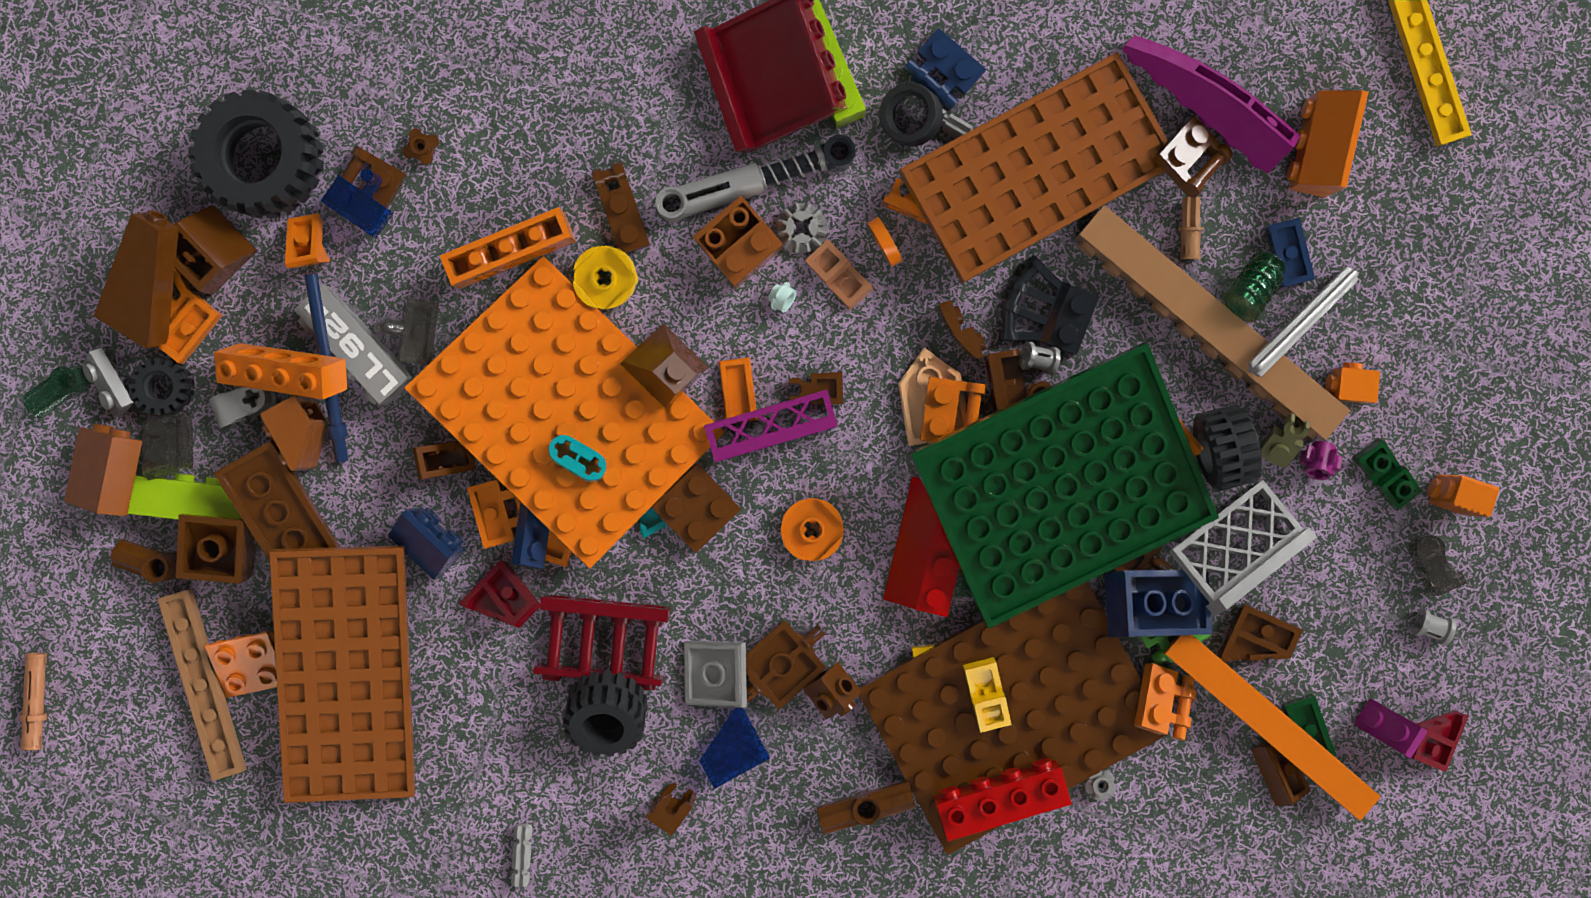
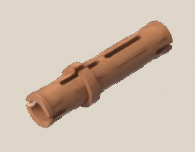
(33, 701)

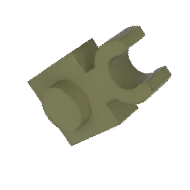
(1283, 445)

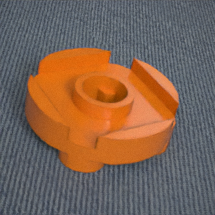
(810, 547)

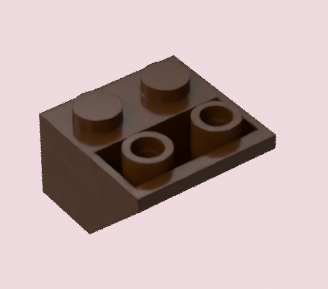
(210, 249)

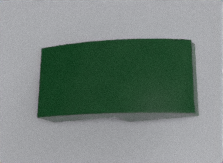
(1387, 475)

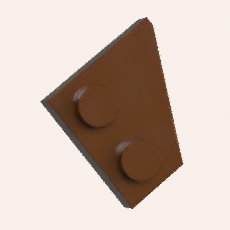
(1258, 637)

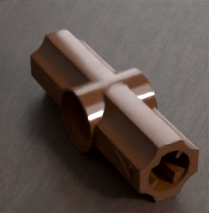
(844, 812)

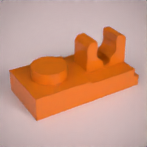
(903, 205)

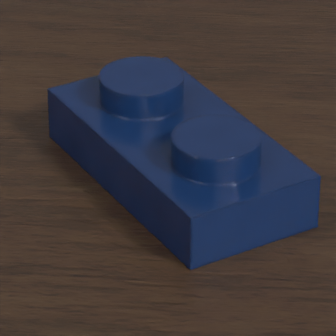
(1289, 244)
(530, 540)

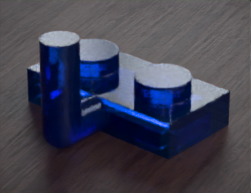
(358, 203)

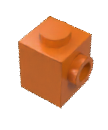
(1353, 383)

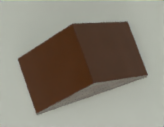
(442, 460)

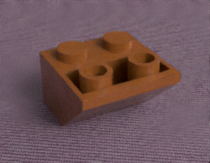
(738, 242)
(297, 430)

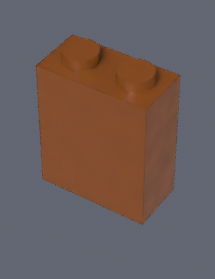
(103, 470)

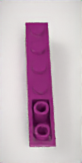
(1218, 102)

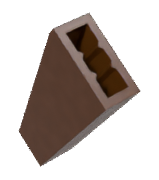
(141, 281)

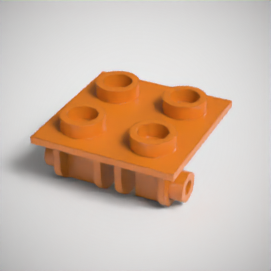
(244, 663)

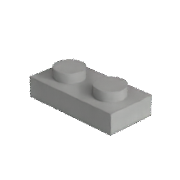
(111, 389)

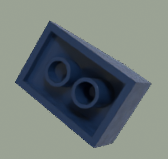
(1155, 604)

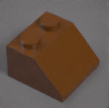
(214, 549)

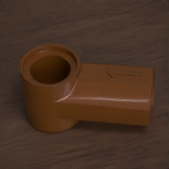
(144, 561)

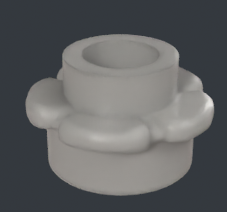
(1108, 789)

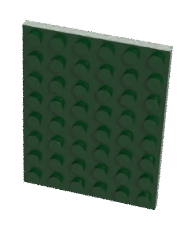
(1065, 485)

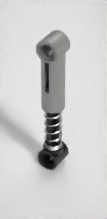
(751, 180)

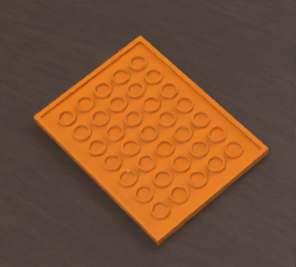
(551, 369)

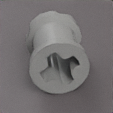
(1039, 358)
(1434, 627)

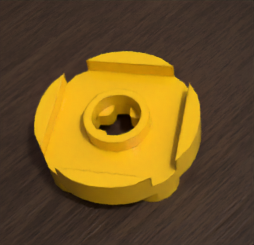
(622, 280)

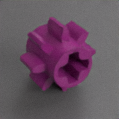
(1320, 460)

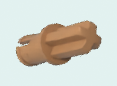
(1190, 230)

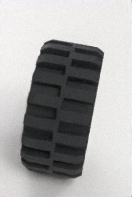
(216, 145)

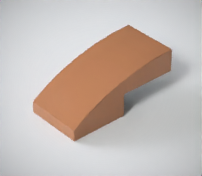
(839, 274)

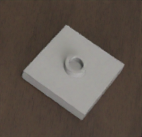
(715, 673)

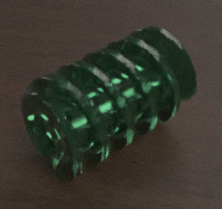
(1255, 286)

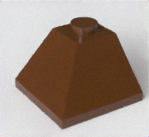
(664, 365)

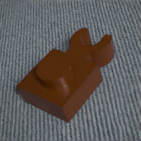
(821, 381)

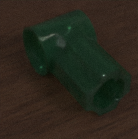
(55, 390)

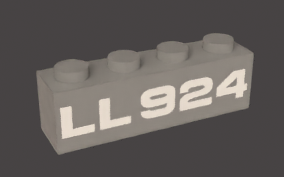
(364, 354)

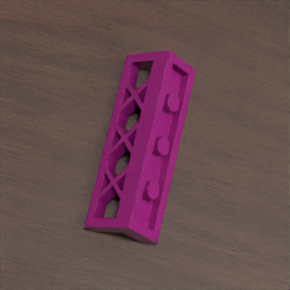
(773, 438)

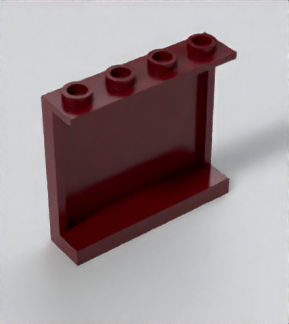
(771, 72)

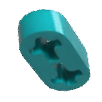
(581, 451)

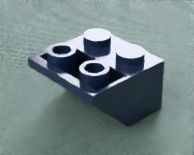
(427, 541)

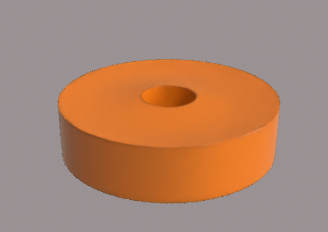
(884, 241)

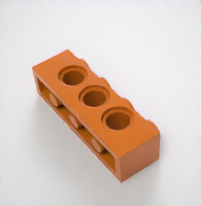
(507, 248)
(281, 371)

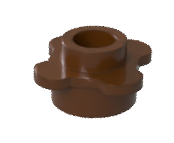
(424, 155)

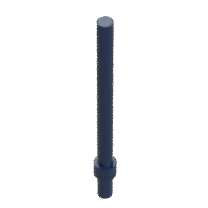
(336, 428)

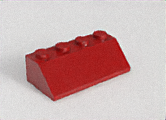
(923, 561)

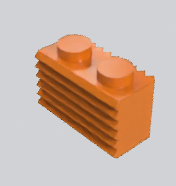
(1463, 495)

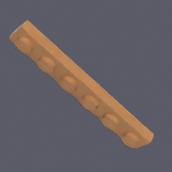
(202, 685)

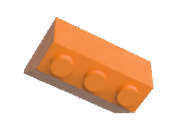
(1327, 141)

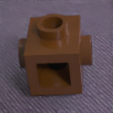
(833, 691)

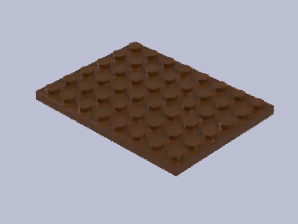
(1065, 694)

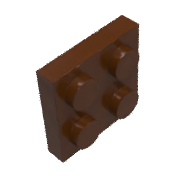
(696, 508)

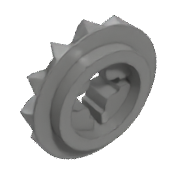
(802, 243)

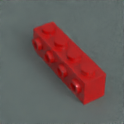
(1002, 799)

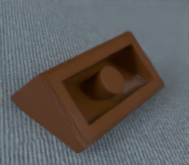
(1282, 778)

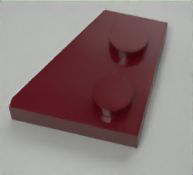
(502, 596)
(1440, 739)

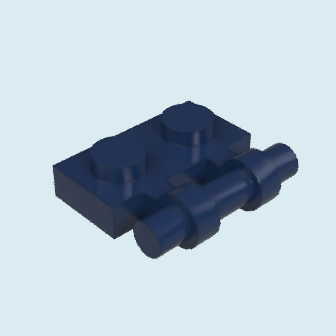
(951, 62)

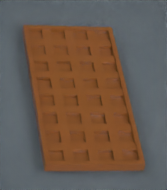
(1037, 167)
(343, 673)

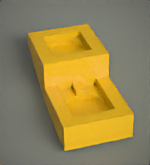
(987, 694)

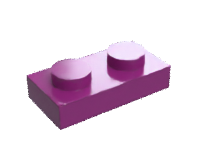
(1390, 728)

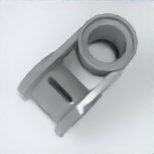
(240, 405)

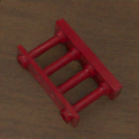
(589, 611)

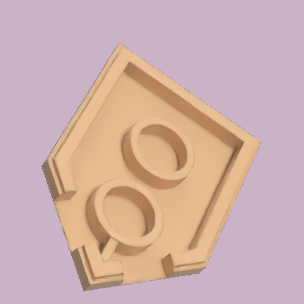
(913, 393)

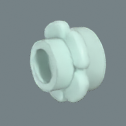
(782, 297)

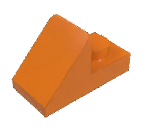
(305, 242)

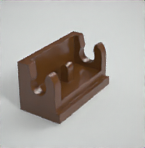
(1005, 378)
(668, 811)

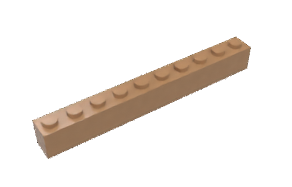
(1208, 322)

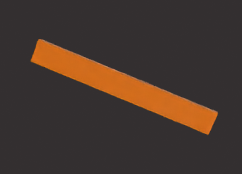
(1272, 725)

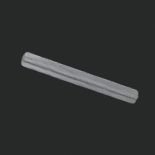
(1302, 322)

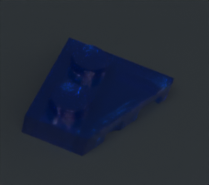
(733, 749)

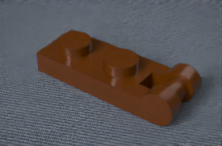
(621, 209)

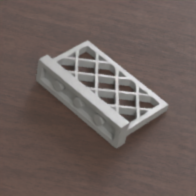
(1253, 572)

